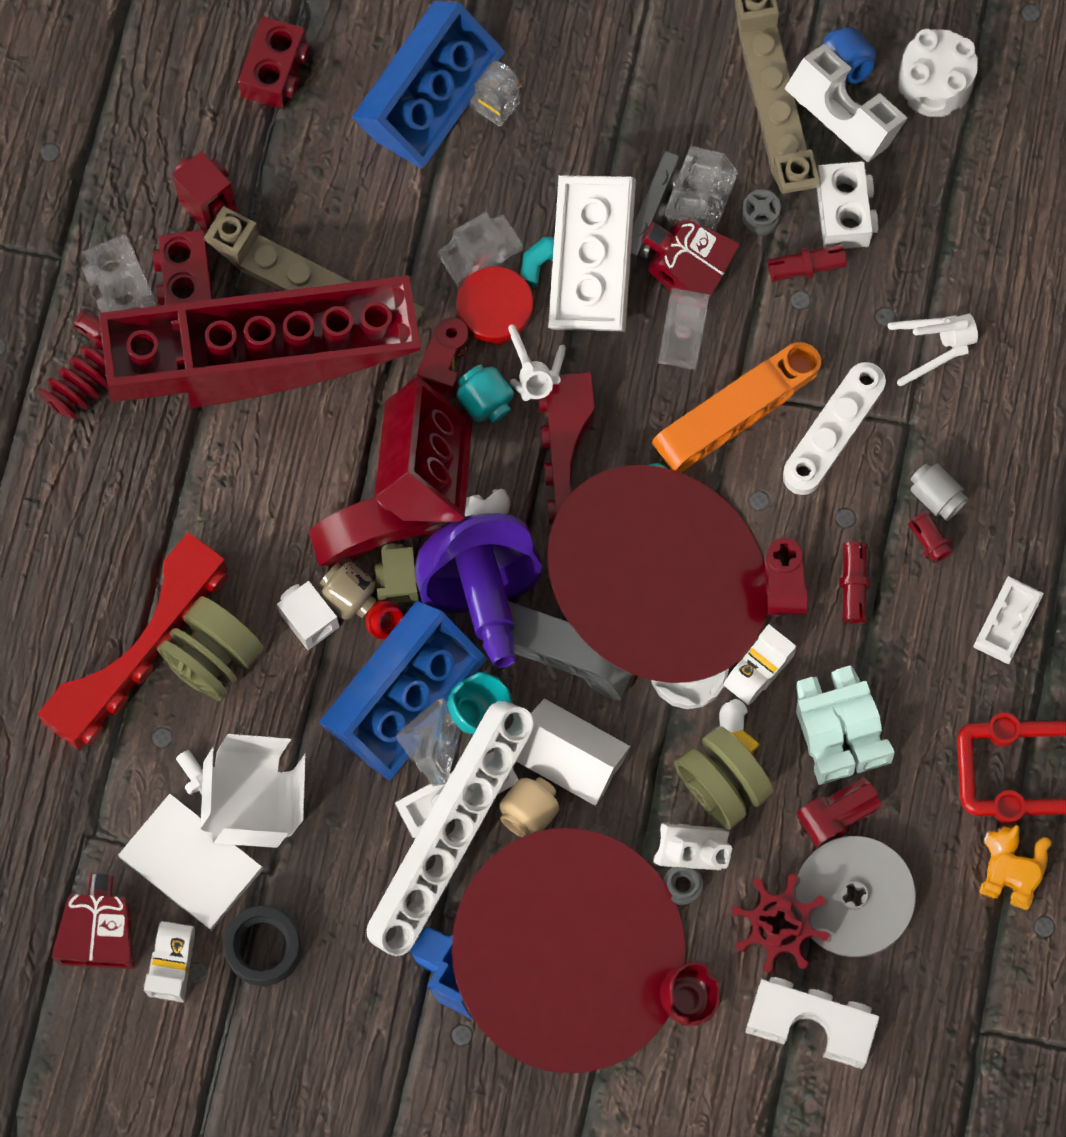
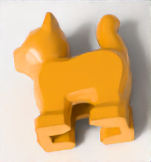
(1013, 871)

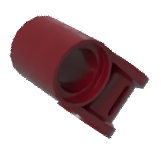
(785, 584)

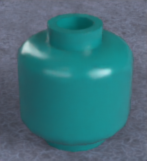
(485, 394)

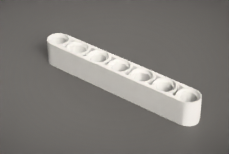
(432, 837)

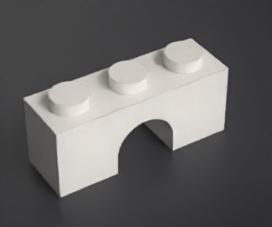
(821, 89)
(847, 1027)

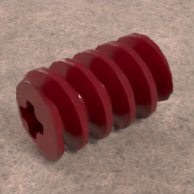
(77, 383)

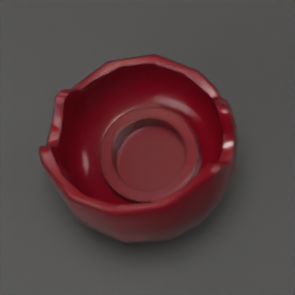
(690, 994)

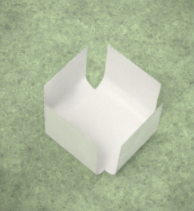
(247, 796)

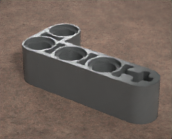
(559, 646)

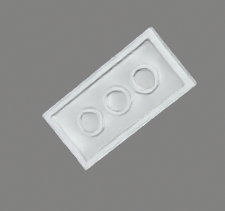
(592, 253)

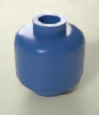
(853, 50)

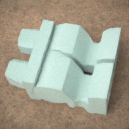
(837, 713)

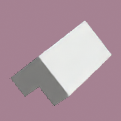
(572, 752)

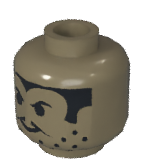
(348, 590)

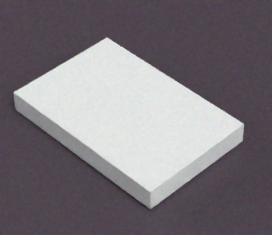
(187, 864)

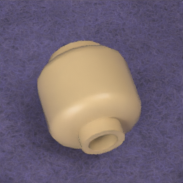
(529, 806)

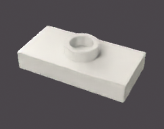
(1008, 620)

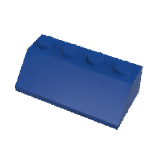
(428, 83)
(399, 682)

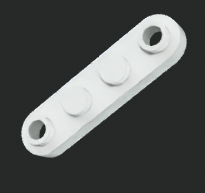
(834, 428)

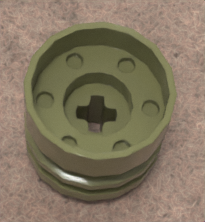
(210, 648)

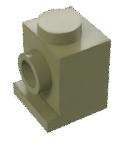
(397, 575)

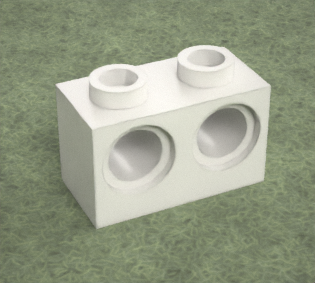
(838, 205)

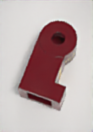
(445, 347)

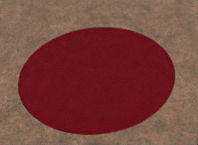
(657, 573)
(567, 950)

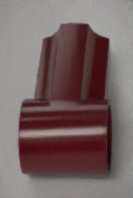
(829, 817)

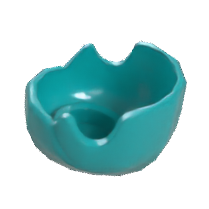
(472, 699)

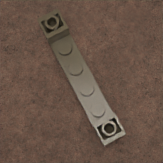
(776, 108)
(265, 260)

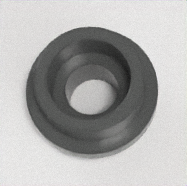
(692, 876)

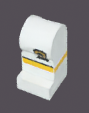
(760, 665)
(170, 962)

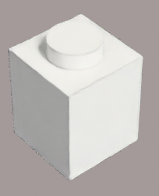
(307, 614)

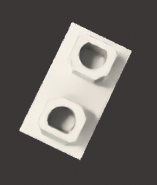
(693, 847)

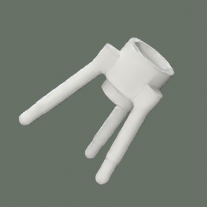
(954, 332)
(535, 376)

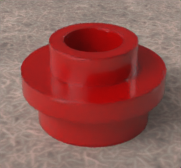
(374, 615)

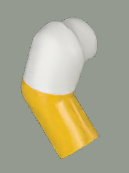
(732, 719)

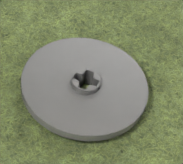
(884, 907)

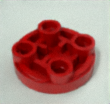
(493, 301)

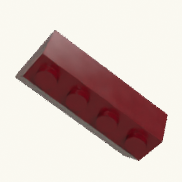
(423, 456)

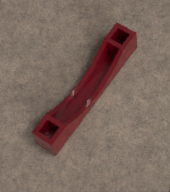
(569, 418)

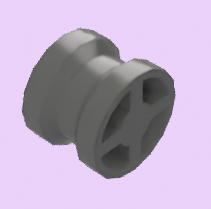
(757, 204)

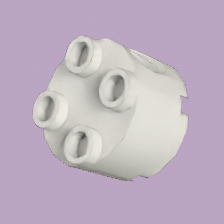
(937, 72)

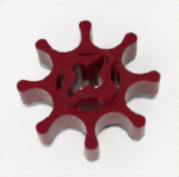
(786, 904)

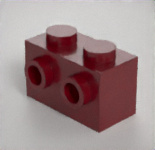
(203, 188)

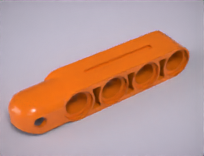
(737, 406)

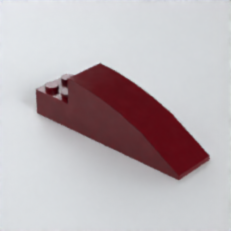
(257, 341)

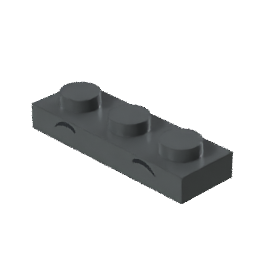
(654, 205)

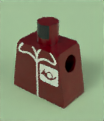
(689, 256)
(96, 928)

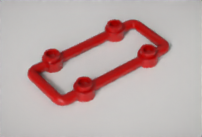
(1003, 732)

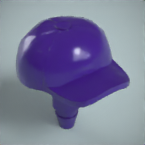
(478, 570)

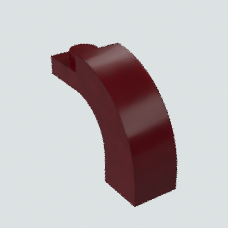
(361, 528)

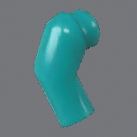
(534, 258)

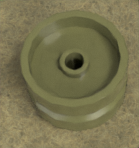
(724, 777)

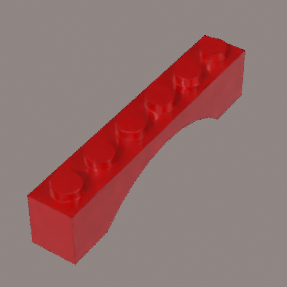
(85, 703)

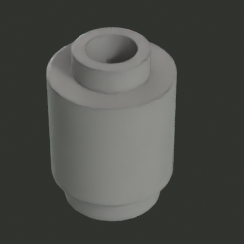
(938, 491)

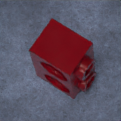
(266, 62)
(190, 274)

